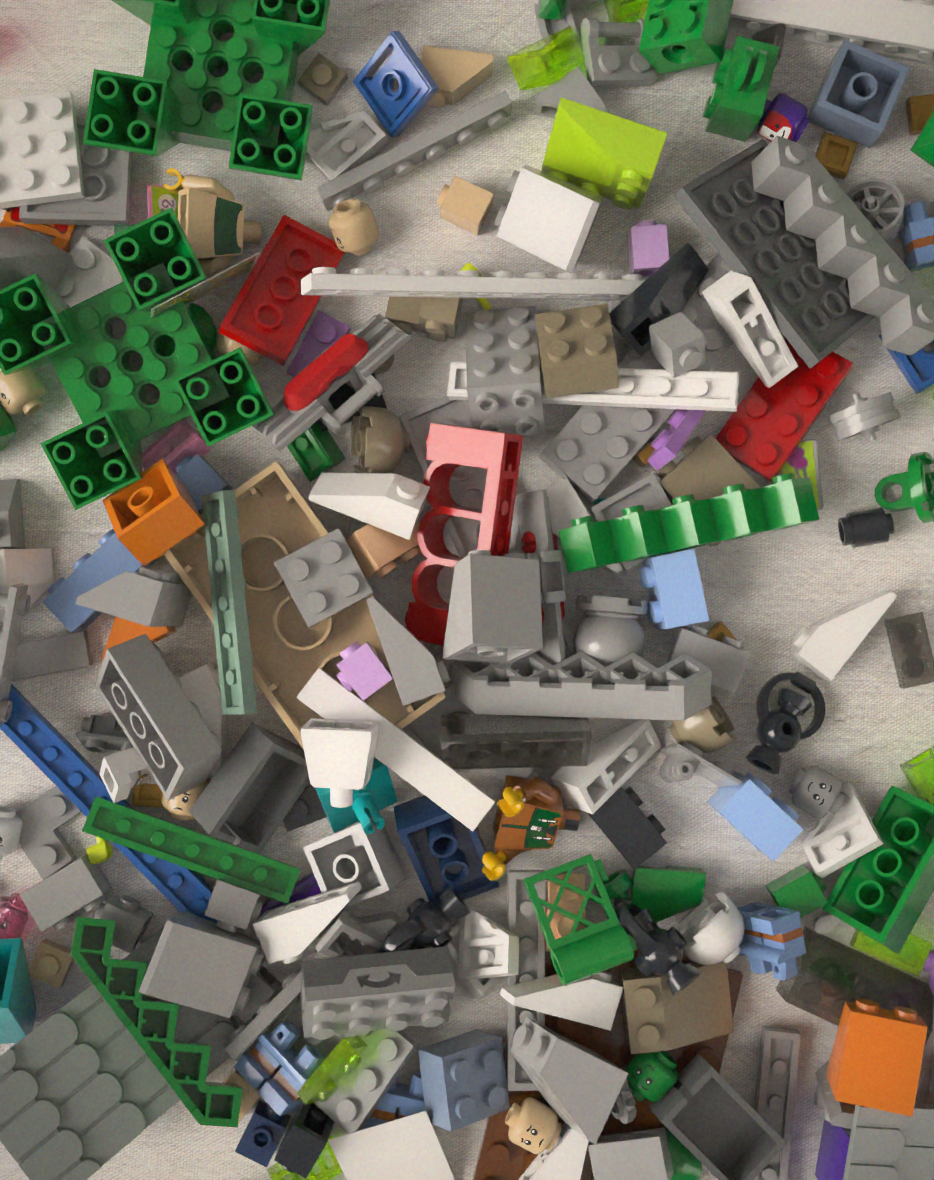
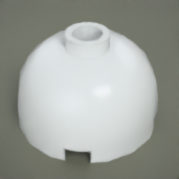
(713, 931)

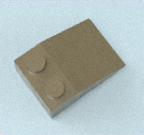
(663, 1022)

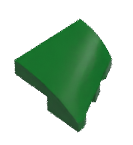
(667, 889)

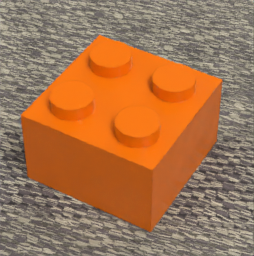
(153, 513)

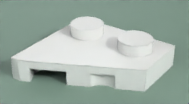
(344, 143)
(486, 948)

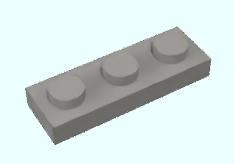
(268, 1017)

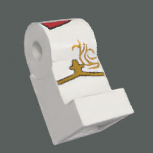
(122, 772)

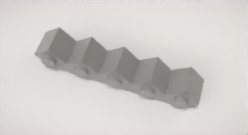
(846, 243)
(585, 688)

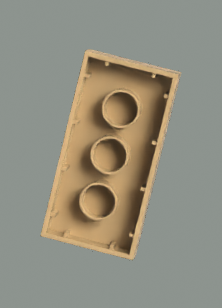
(285, 652)

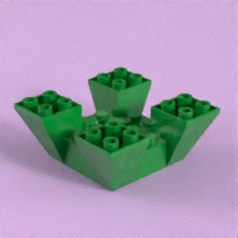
(172, 106)
(79, 341)

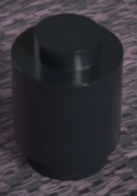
(865, 527)

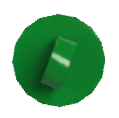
(916, 487)

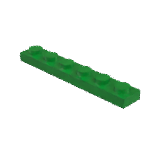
(191, 849)

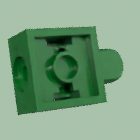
(684, 33)
(740, 88)

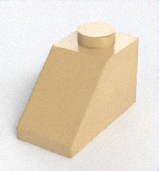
(455, 72)

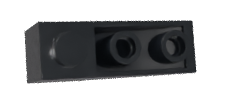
(658, 297)

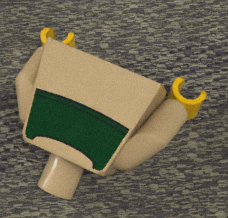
(212, 220)

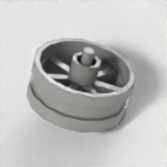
(872, 206)
(864, 416)

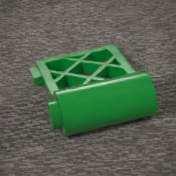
(589, 949)

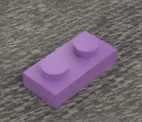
(321, 335)
(670, 441)

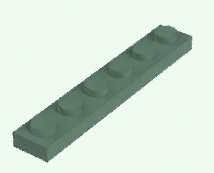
(229, 603)

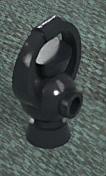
(780, 728)
(427, 923)
(658, 948)

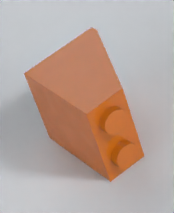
(877, 1057)

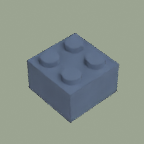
(858, 94)
(463, 1079)

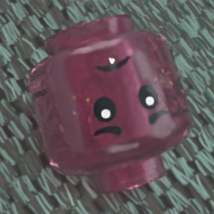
(14, 918)

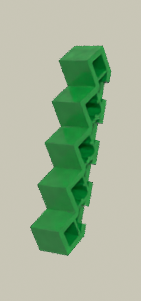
(688, 523)
(153, 1026)

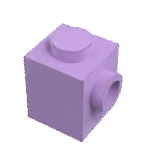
(647, 247)
(362, 670)

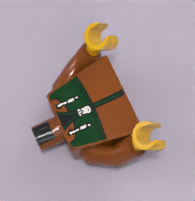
(526, 820)

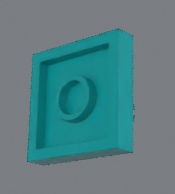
(366, 802)

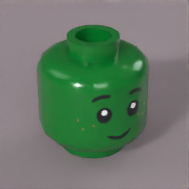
(651, 1075)

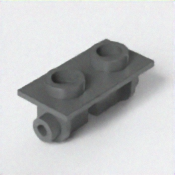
(102, 735)

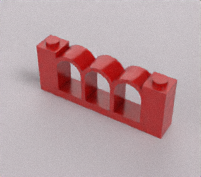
(450, 448)

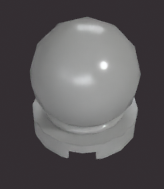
(609, 628)

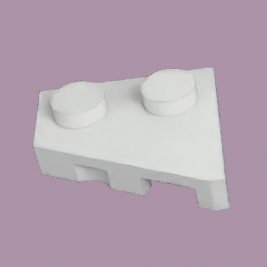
(841, 836)

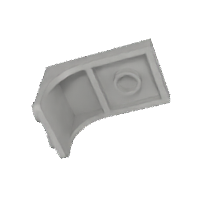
(504, 371)

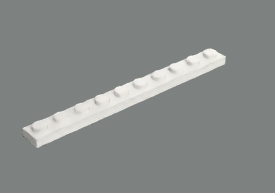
(467, 285)

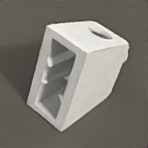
(339, 755)

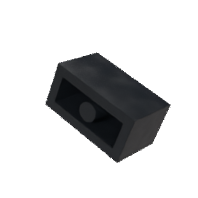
(628, 828)
(304, 1139)

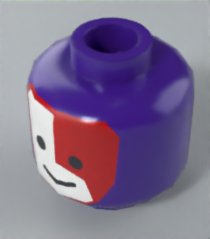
(783, 118)

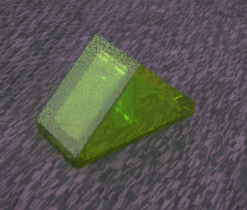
(546, 60)

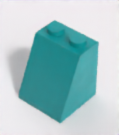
(16, 992)

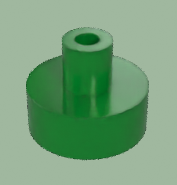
(618, 884)

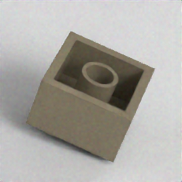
(577, 351)

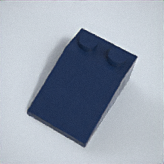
(442, 850)

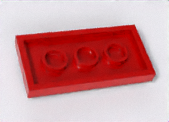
(270, 306)
(777, 418)

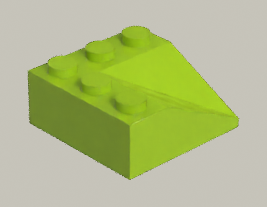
(603, 153)

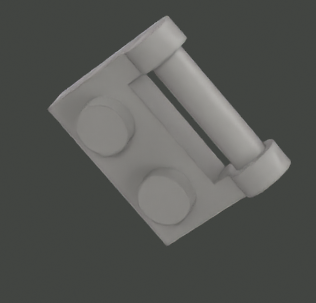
(615, 63)

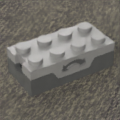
(376, 992)

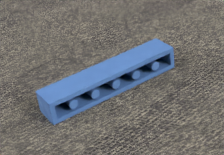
(114, 558)

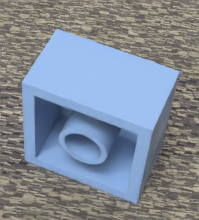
(674, 590)
(761, 820)

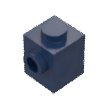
(262, 1134)

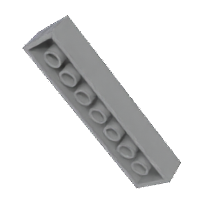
(605, 438)

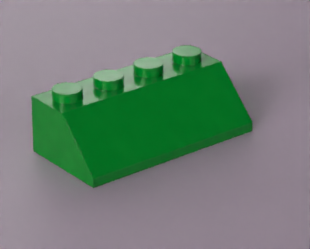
(892, 883)

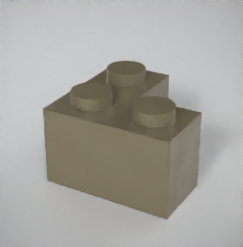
(430, 315)

